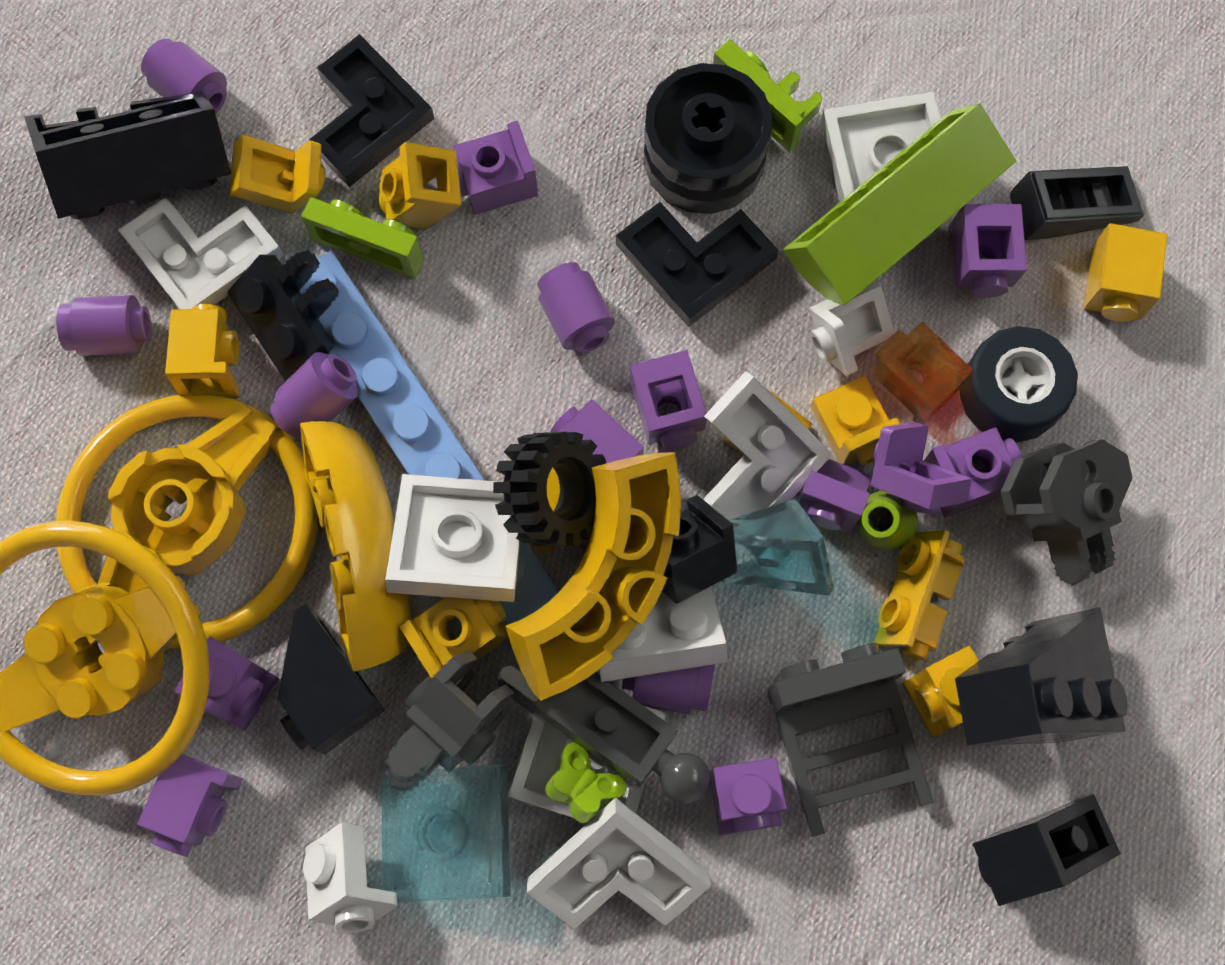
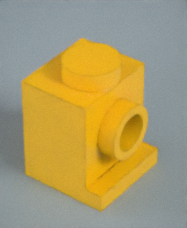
(405, 185)
(202, 352)
(436, 643)
(935, 691)

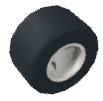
(1030, 366)

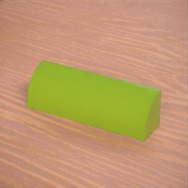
(901, 204)

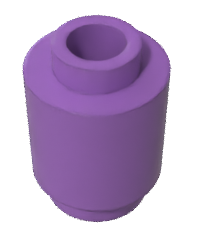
(178, 70)
(575, 308)
(103, 325)
(314, 393)
(673, 690)

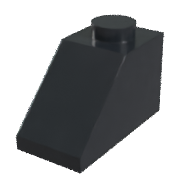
(320, 689)
(1046, 851)

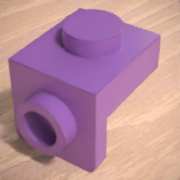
(905, 474)
(835, 496)

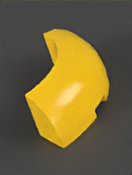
(360, 530)
(614, 581)

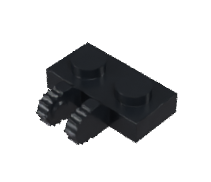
(279, 313)

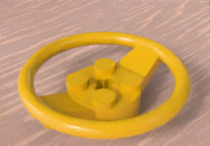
(209, 478)
(71, 673)

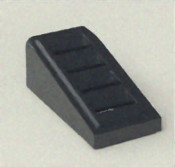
(1043, 210)

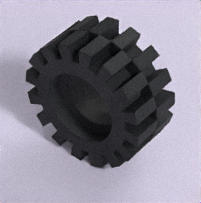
(526, 488)

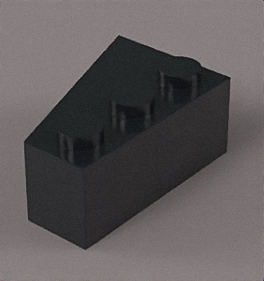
(129, 153)
(1044, 686)

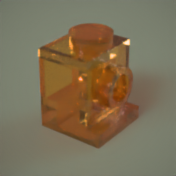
(927, 353)

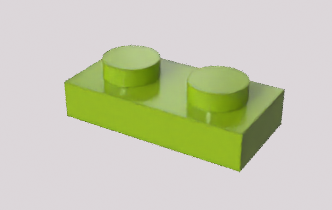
(347, 230)

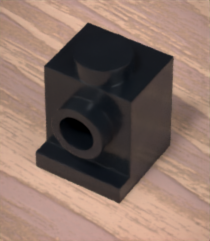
(701, 551)

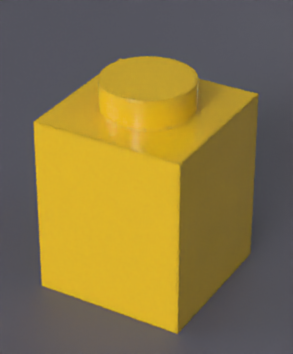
(1125, 272)

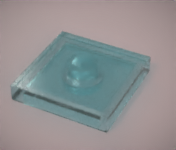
(447, 836)

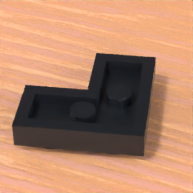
(379, 113)
(692, 273)

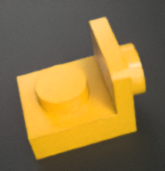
(852, 420)

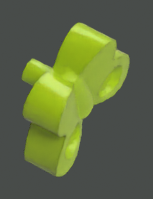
(581, 786)

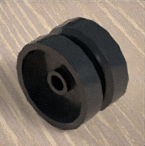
(706, 137)

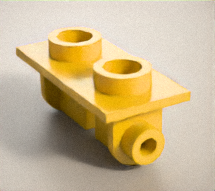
(926, 567)

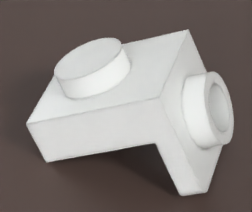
(850, 328)
(338, 882)

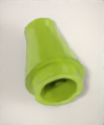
(903, 526)

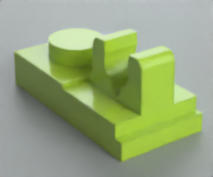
(787, 114)

